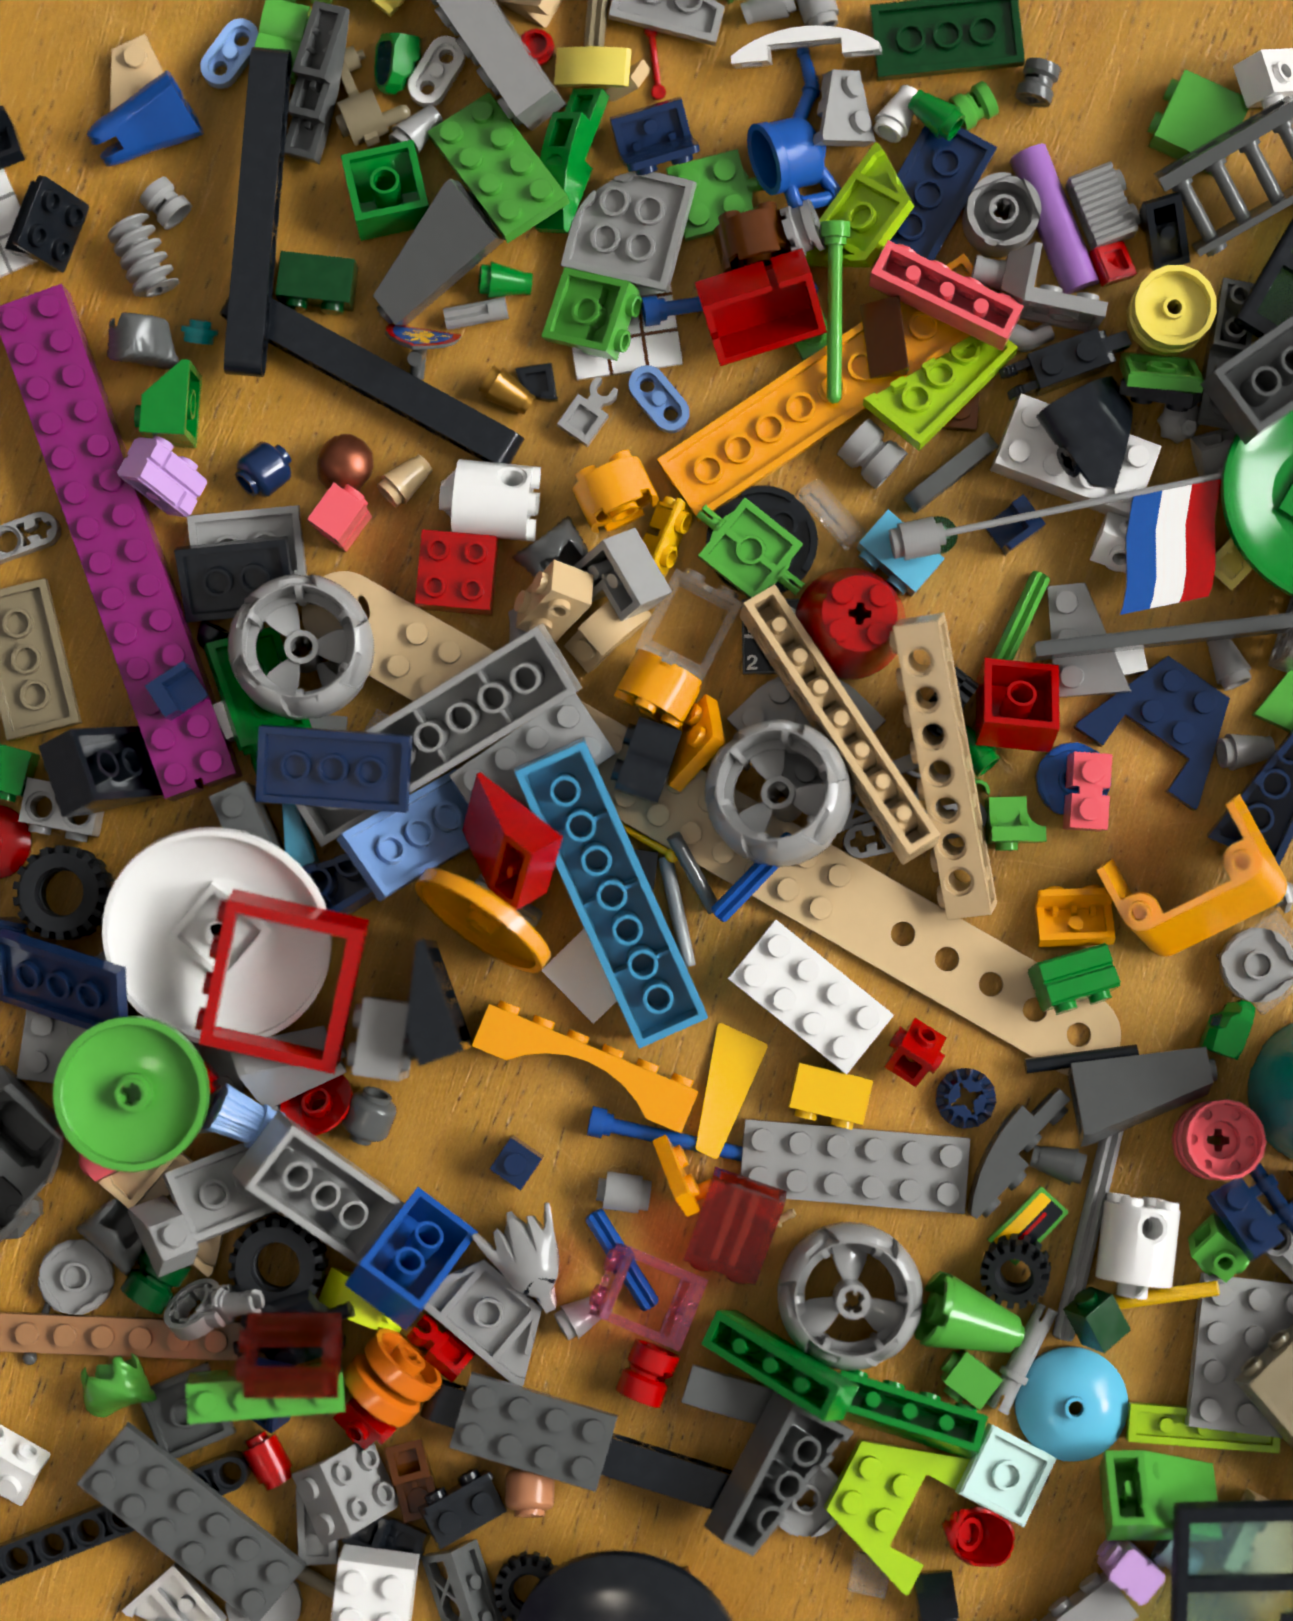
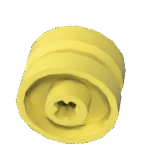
(1192, 308)

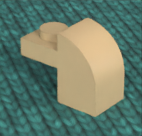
(602, 634)

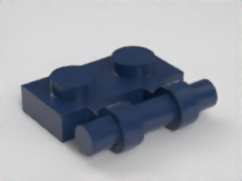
(1246, 1217)

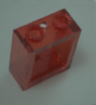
(290, 1331)

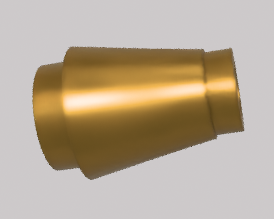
(505, 390)

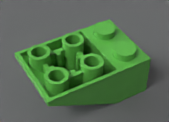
(1142, 1489)

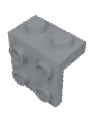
(346, 1492)

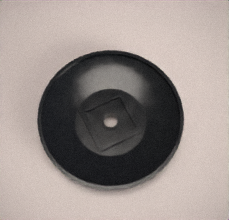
(621, 1588)

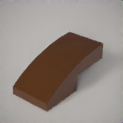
(410, 1476)

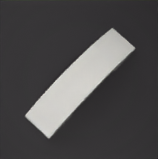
(759, 51)

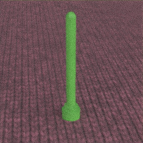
(835, 237)

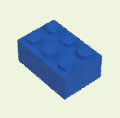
(411, 1258)

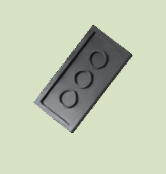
(533, 1431)

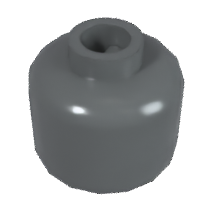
(369, 1116)

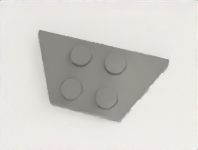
(489, 1317)

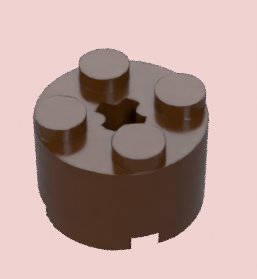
(750, 236)

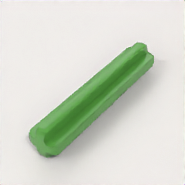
(1021, 616)

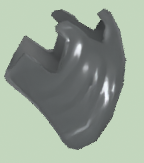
(141, 341)
(559, 544)
(114, 1235)

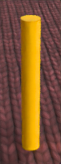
(1172, 1294)

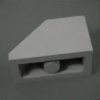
(164, 1235)

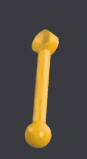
(669, 853)

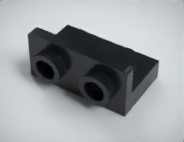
(462, 1508)

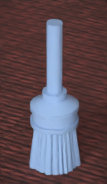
(238, 1116)

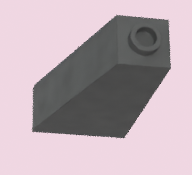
(438, 254)
(1135, 1088)

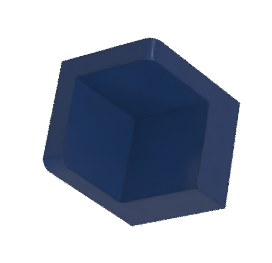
(1014, 534)
(177, 690)

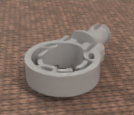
(218, 1305)

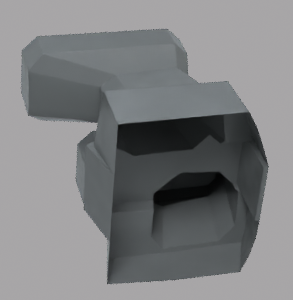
(28, 1153)

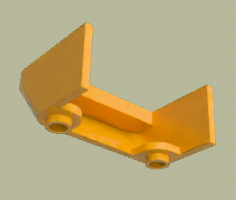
(1253, 887)

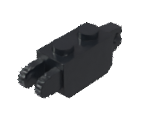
(1066, 362)

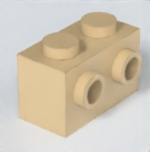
(555, 599)

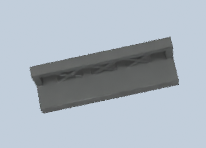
(466, 1583)

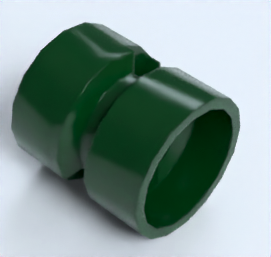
(148, 1289)

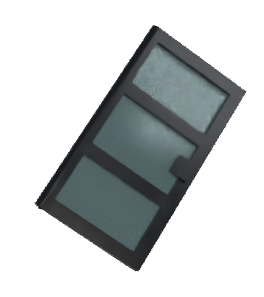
(1232, 1561)

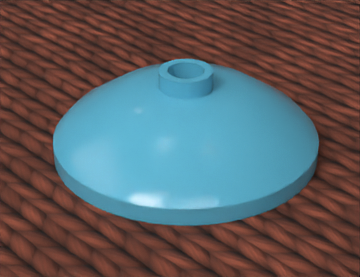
(1056, 1382)

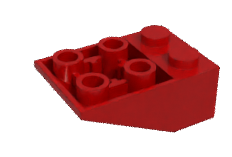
(509, 844)

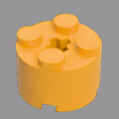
(614, 492)
(658, 689)

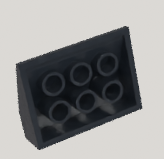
(434, 1014)

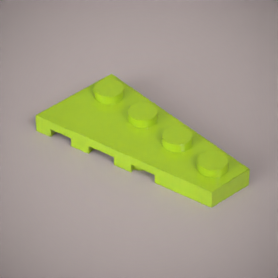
(936, 392)

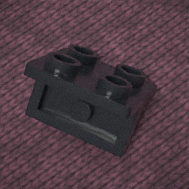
(47, 224)

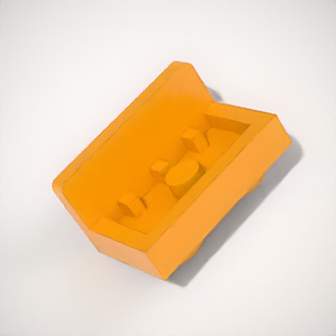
(1074, 916)

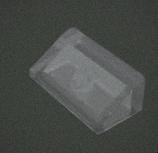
(831, 514)

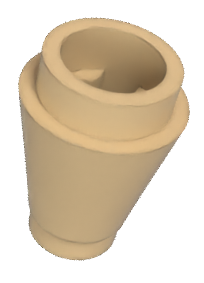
(403, 481)

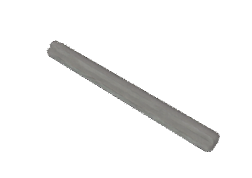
(1087, 1230)

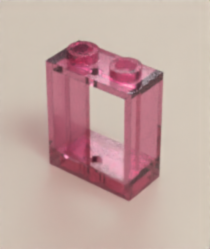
(681, 1307)

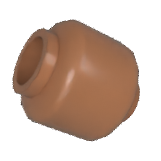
(528, 1493)

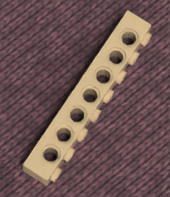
(932, 636)
(838, 719)

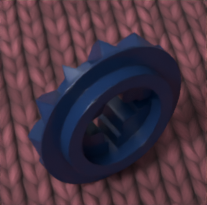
(949, 1091)

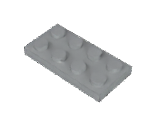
(537, 737)

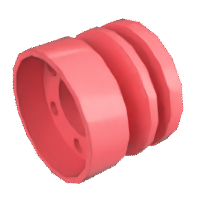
(1240, 1137)

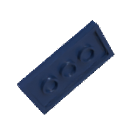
(939, 181)
(333, 768)
(60, 981)

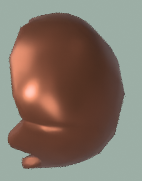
(345, 461)

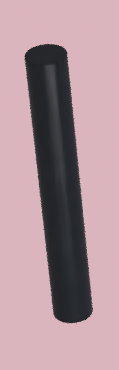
(1063, 1061)

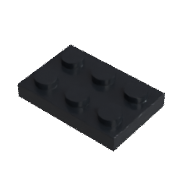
(222, 574)

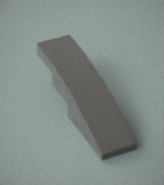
(318, 81)
(726, 1394)

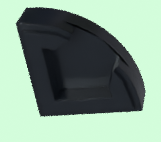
(539, 381)

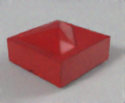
(1112, 263)

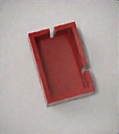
(761, 307)

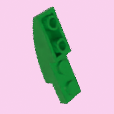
(566, 149)

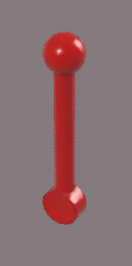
(658, 91)

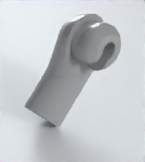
(1031, 339)

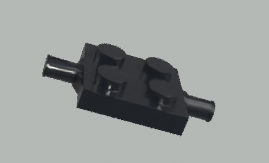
(298, 1303)

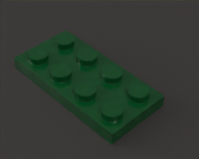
(946, 37)

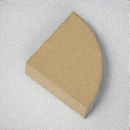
(637, 75)

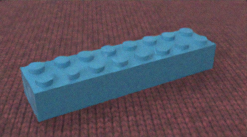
(612, 893)

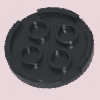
(788, 513)

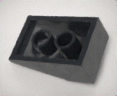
(99, 769)

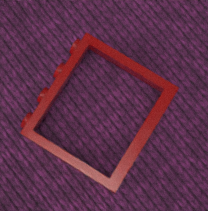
(295, 915)

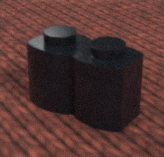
(647, 759)

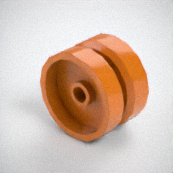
(391, 1378)

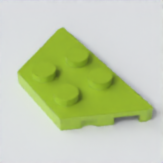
(875, 207)

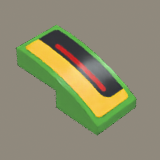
(1034, 1218)

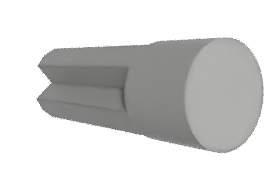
(476, 313)

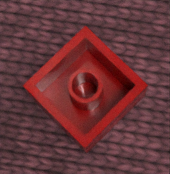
(1017, 705)

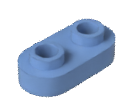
(660, 399)

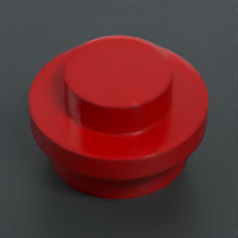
(539, 44)

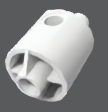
(492, 499)
(1137, 1243)

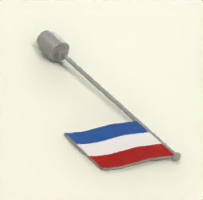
(1165, 539)

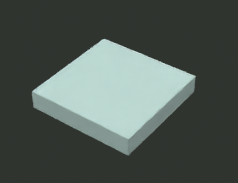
(1006, 1475)

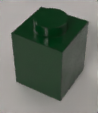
(1096, 1319)

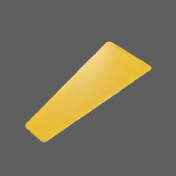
(730, 1076)

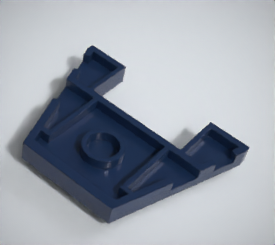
(1174, 709)

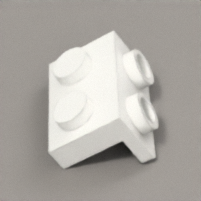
(19, 1465)

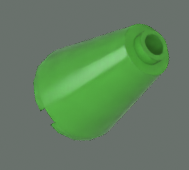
(966, 1319)

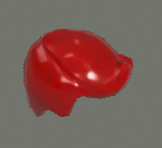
(979, 1537)

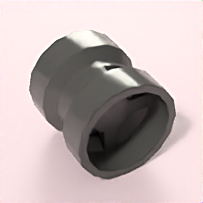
(1038, 82)

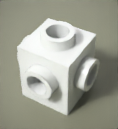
(1110, 543)

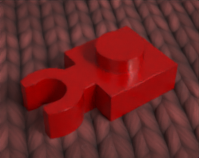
(444, 1349)

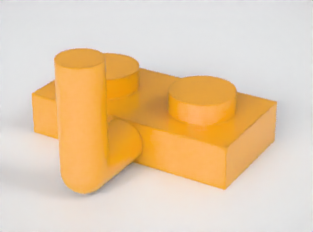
(683, 1186)

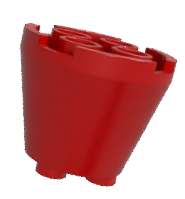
(851, 648)

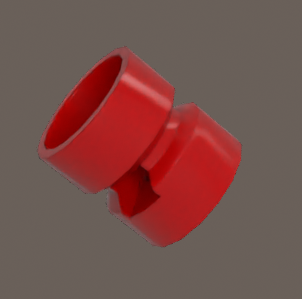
(647, 1373)

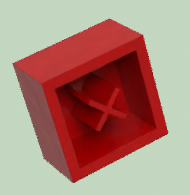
(457, 572)

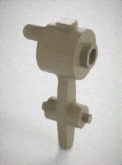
(360, 112)

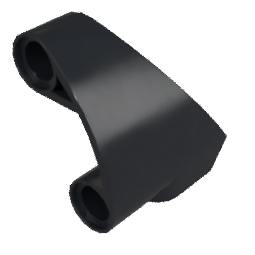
(1091, 431)

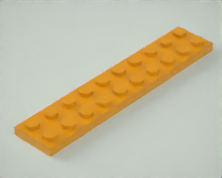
(794, 413)

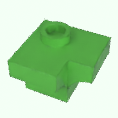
(1010, 823)

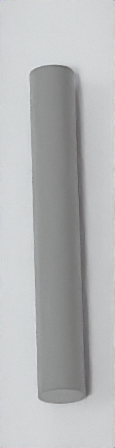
(677, 911)

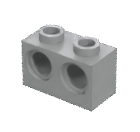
(39, 789)

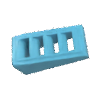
(297, 837)

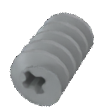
(139, 256)

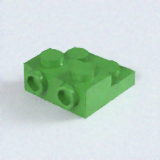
(592, 313)

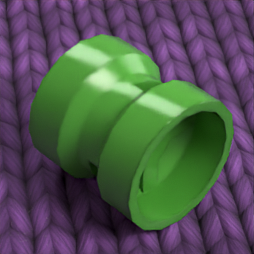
(976, 104)

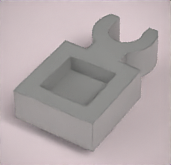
(584, 416)

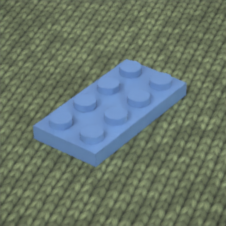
(400, 846)

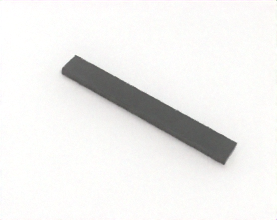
(1162, 636)

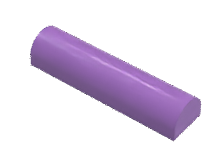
(1056, 223)

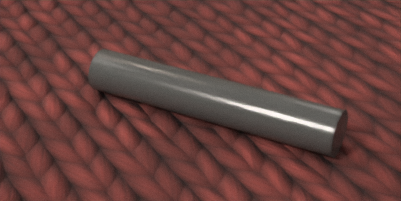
(692, 871)

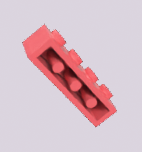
(945, 294)

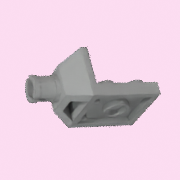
(1043, 304)

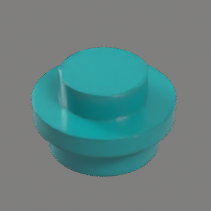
(199, 332)

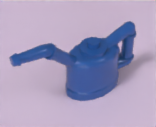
(785, 152)

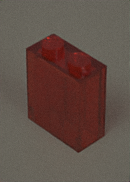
(735, 1226)

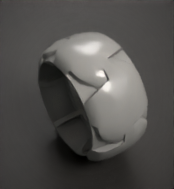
(276, 605)
(824, 803)
(811, 1318)

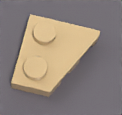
(131, 69)

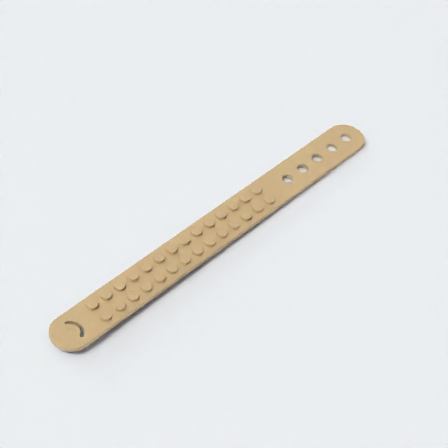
(825, 894)

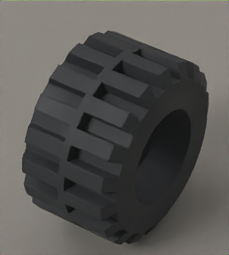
(33, 885)
(283, 1230)

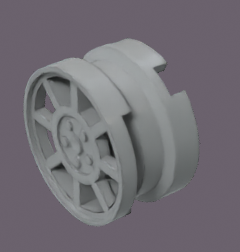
(802, 227)

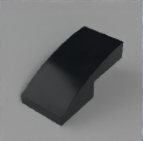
(391, 1534)

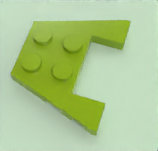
(876, 1495)

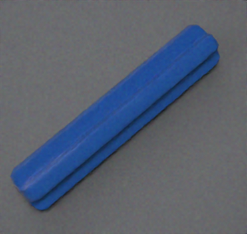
(743, 889)
(635, 1279)

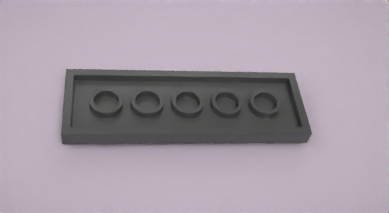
(191, 1523)

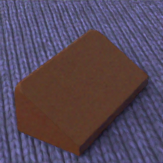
(884, 338)

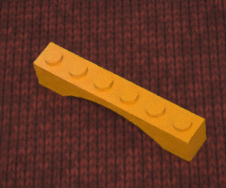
(659, 1097)

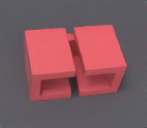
(341, 515)
(1088, 808)

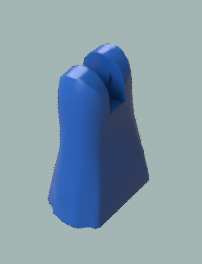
(146, 122)

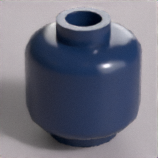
(263, 469)

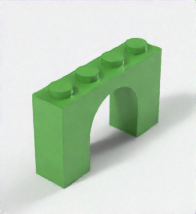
(219, 1398)

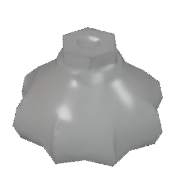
(1178, 425)

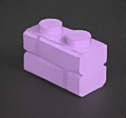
(162, 475)
(1130, 1569)

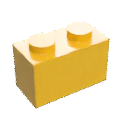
(829, 1094)

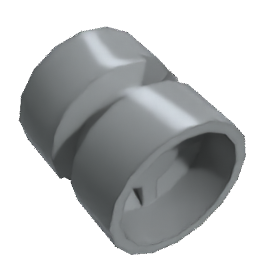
(871, 453)

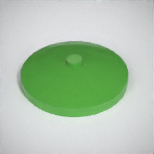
(131, 1093)

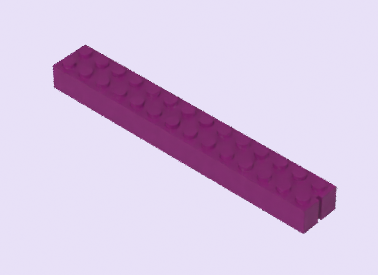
(113, 535)

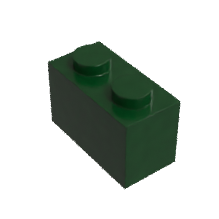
(317, 282)

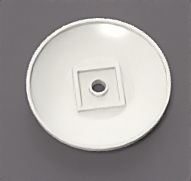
(162, 933)

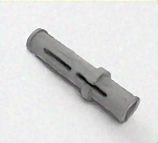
(1022, 1358)

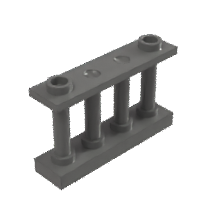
(1212, 158)

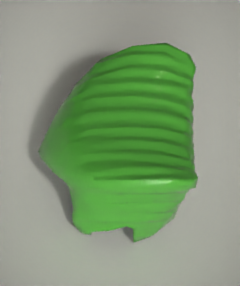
(116, 1386)

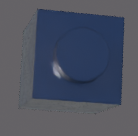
(516, 1162)

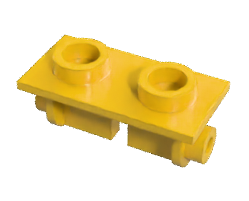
(673, 521)

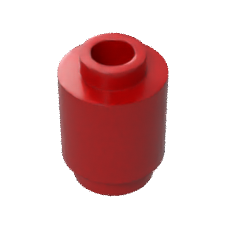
(267, 1460)

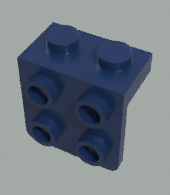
(654, 136)

